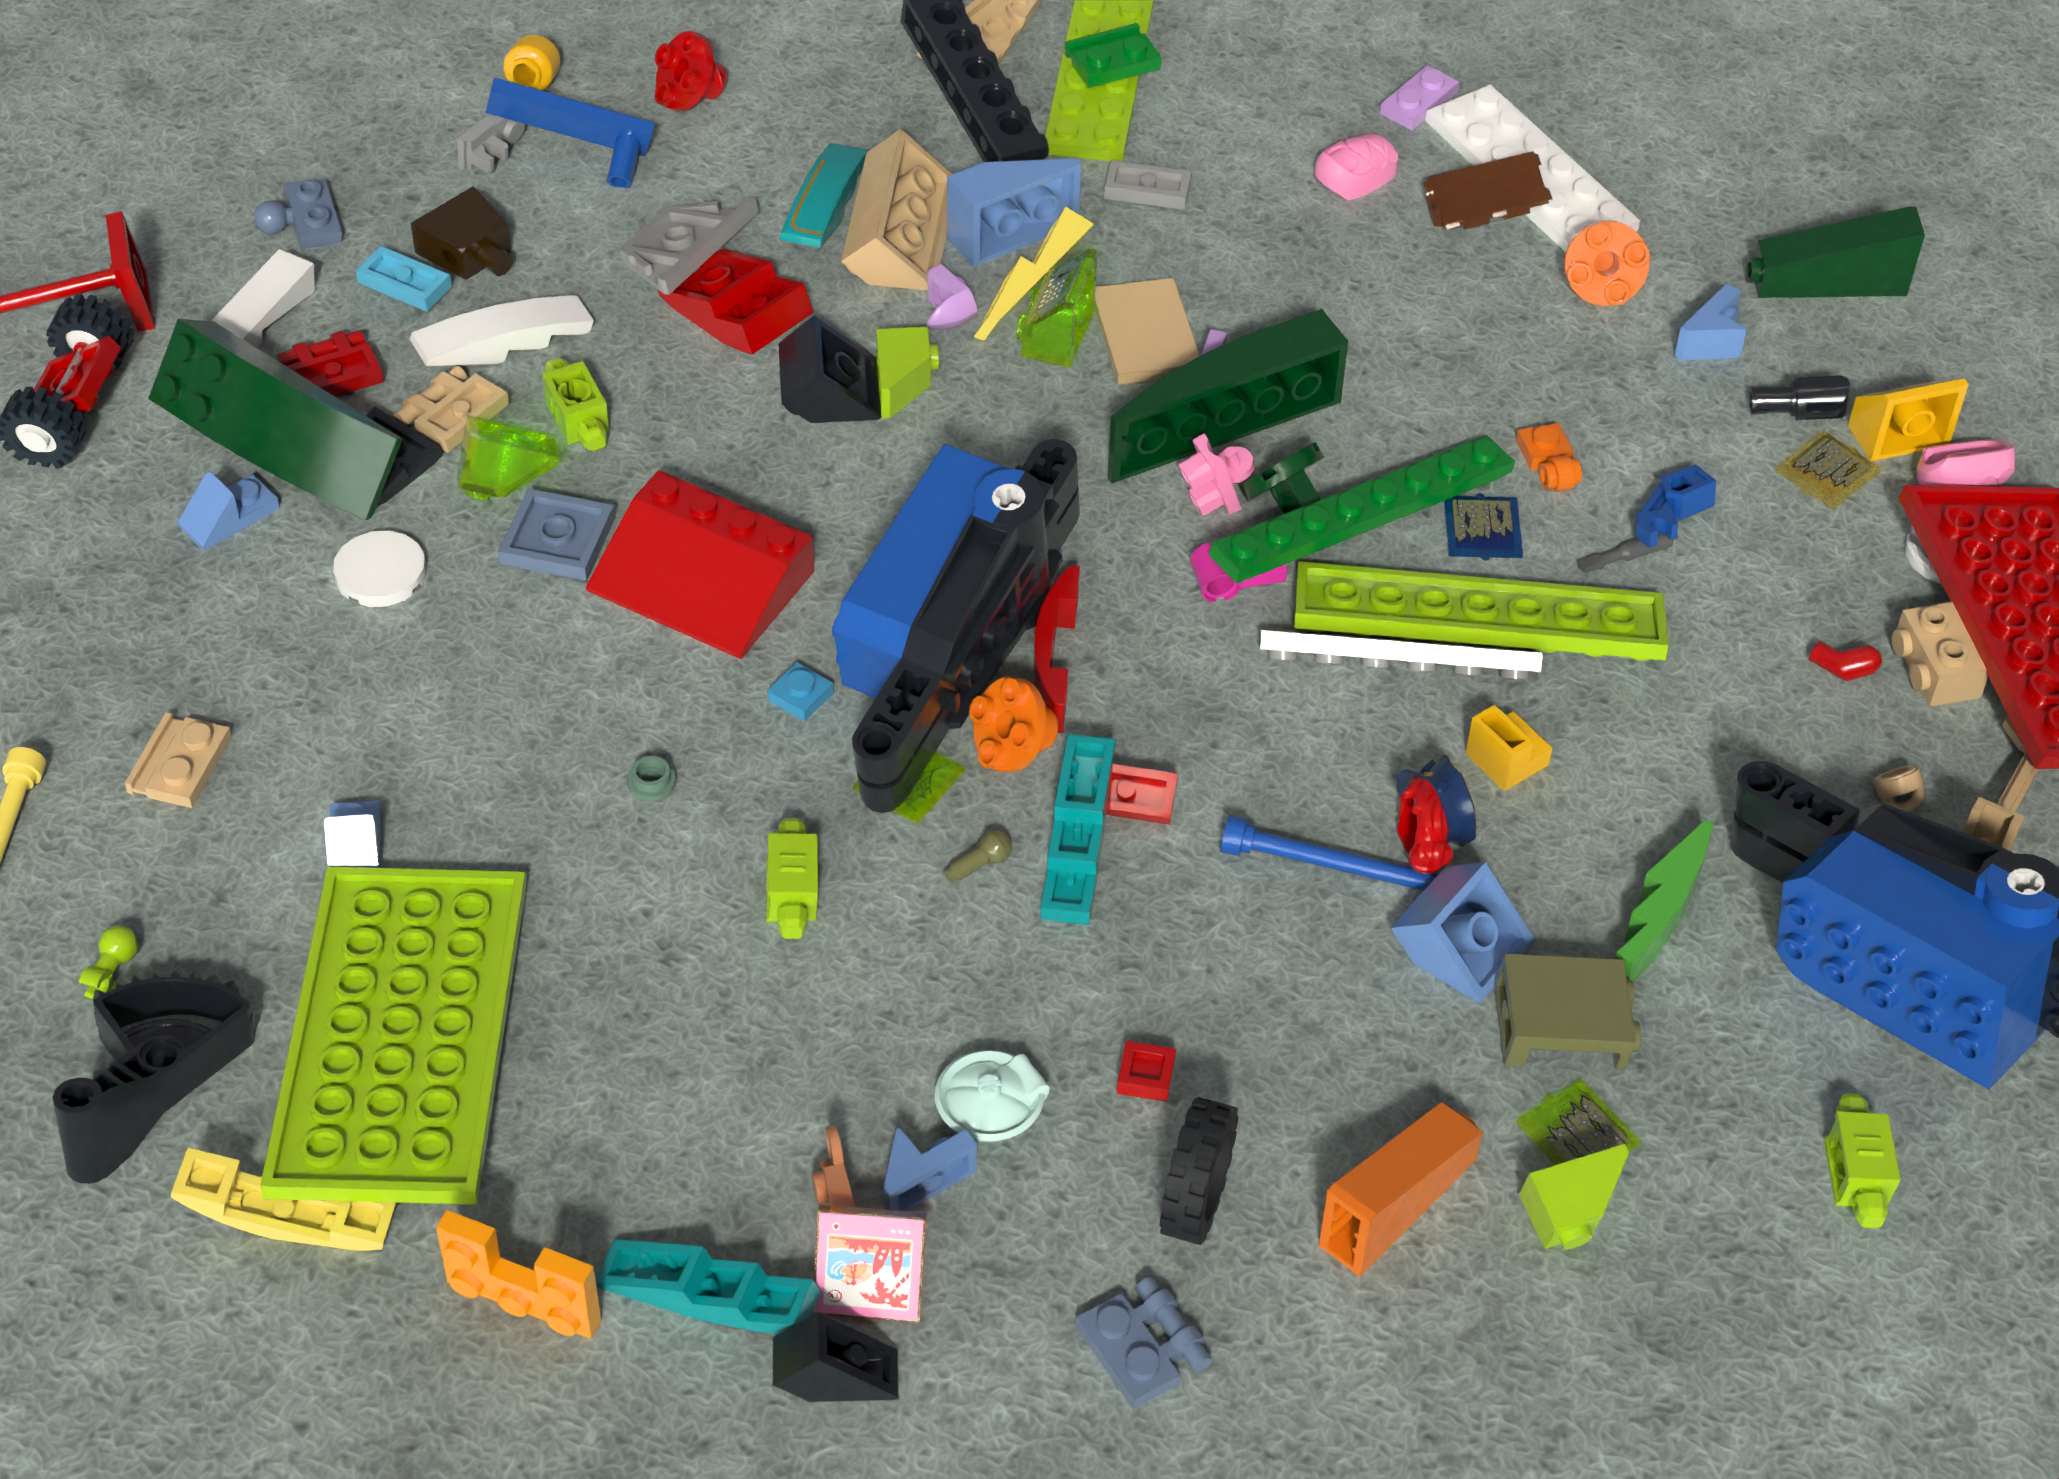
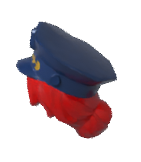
(1432, 813)

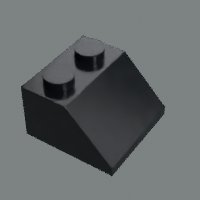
(827, 376)

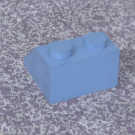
(1463, 929)

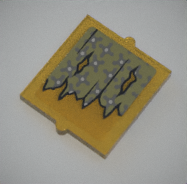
(1828, 470)

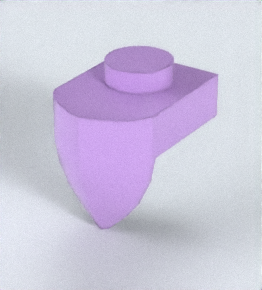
(951, 298)

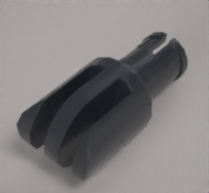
(1804, 398)

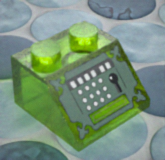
(1060, 311)

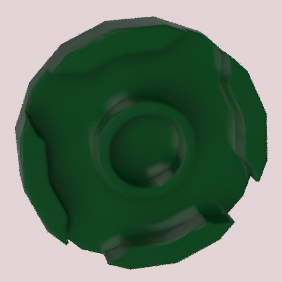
(1287, 480)

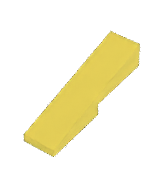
(1025, 275)

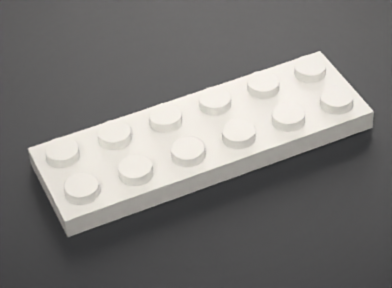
(1490, 128)

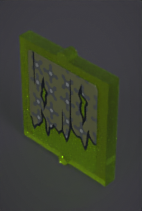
(1575, 1125)

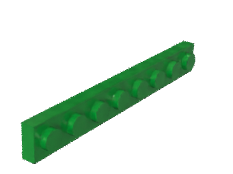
(1360, 509)

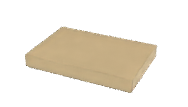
(1144, 329)

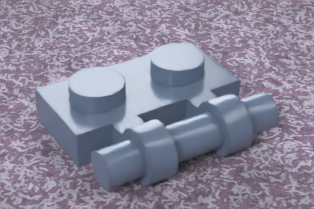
(1130, 1351)

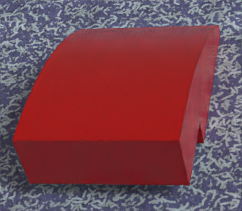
(740, 300)

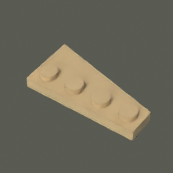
(1000, 22)

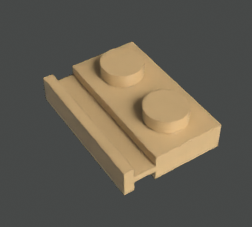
(178, 760)

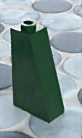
(1841, 259)

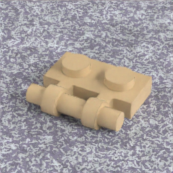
(446, 420)

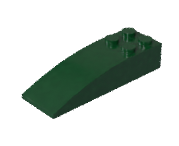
(1231, 394)
(274, 417)

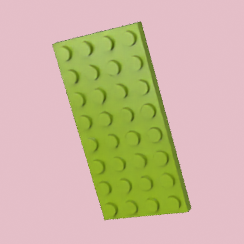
(397, 1037)

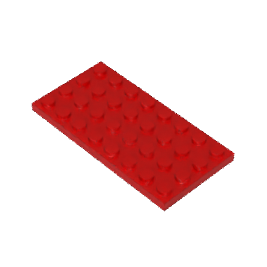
(2002, 574)

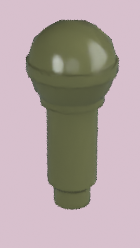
(992, 848)

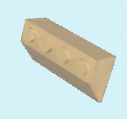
(898, 215)

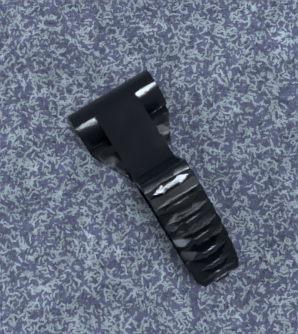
(152, 1068)

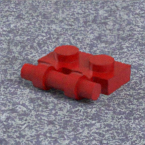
(336, 363)

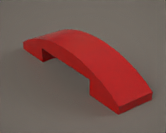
(1056, 611)

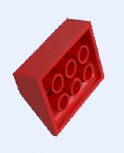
(702, 564)

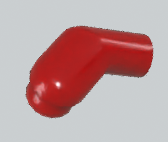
(1849, 663)

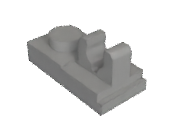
(487, 139)

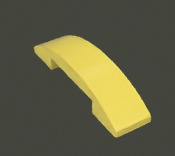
(221, 1192)

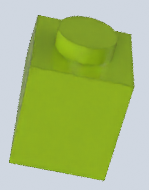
(903, 366)
(1572, 1196)

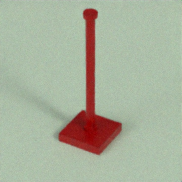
(125, 272)

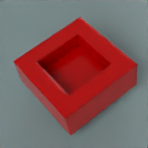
(1146, 1071)

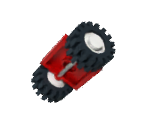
(89, 346)

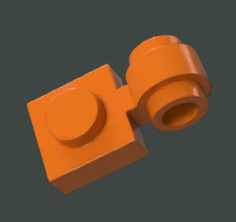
(1551, 453)

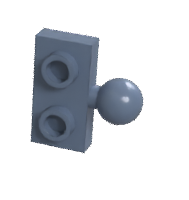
(308, 210)

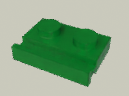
(1112, 55)

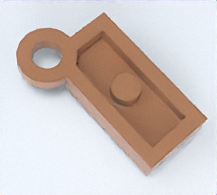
(831, 1181)

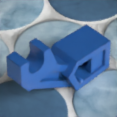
(1676, 497)

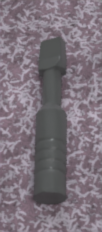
(1625, 552)

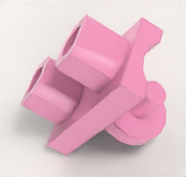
(1213, 476)

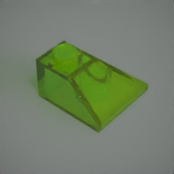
(502, 458)

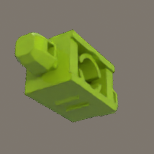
(575, 403)
(792, 878)
(1862, 1160)

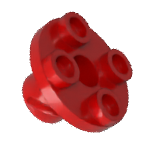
(687, 72)

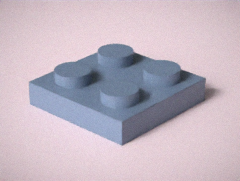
(556, 534)

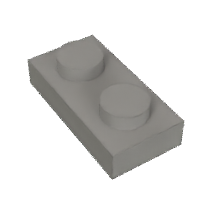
(1147, 184)

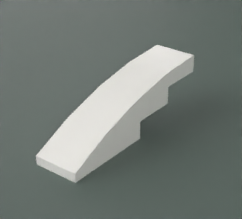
(492, 331)

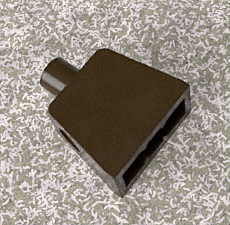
(464, 236)

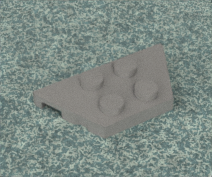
(682, 240)

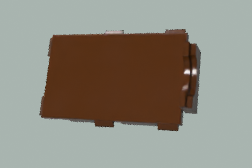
(1486, 191)

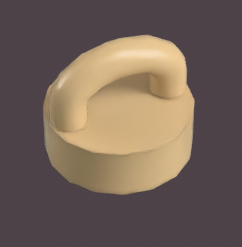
(1899, 782)

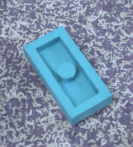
(403, 278)

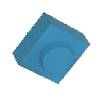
(800, 691)

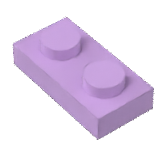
(1417, 95)

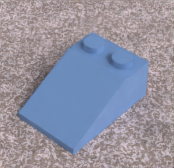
(1008, 204)

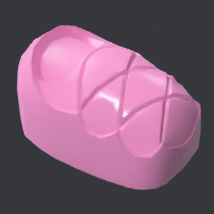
(1357, 165)
(1967, 463)

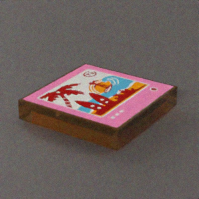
(870, 1263)

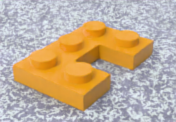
(557, 1291)

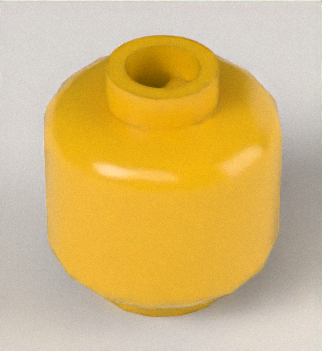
(532, 62)

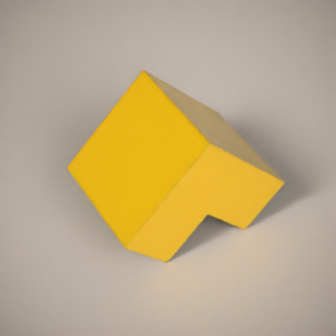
(1506, 747)

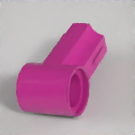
(1216, 583)

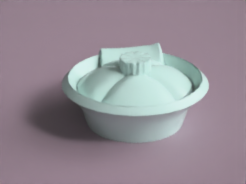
(990, 1094)

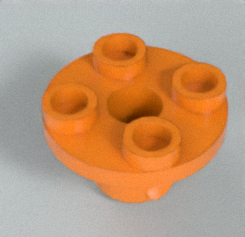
(1606, 263)
(1011, 724)

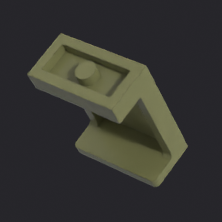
(1565, 1007)

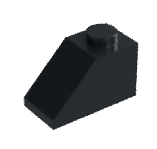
(833, 1362)

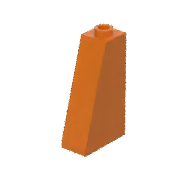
(1396, 1186)

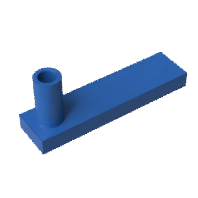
(576, 119)

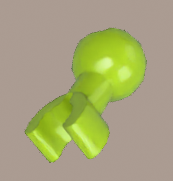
(116, 947)

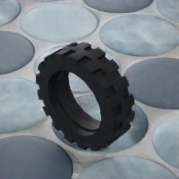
(1198, 1170)

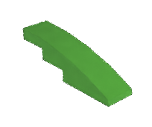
(1664, 901)

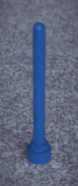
(1243, 838)

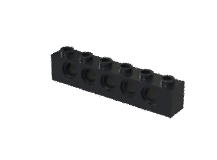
(972, 81)

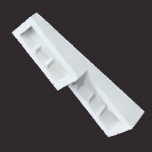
(267, 296)

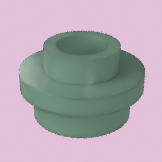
(651, 768)

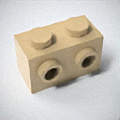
(1939, 654)

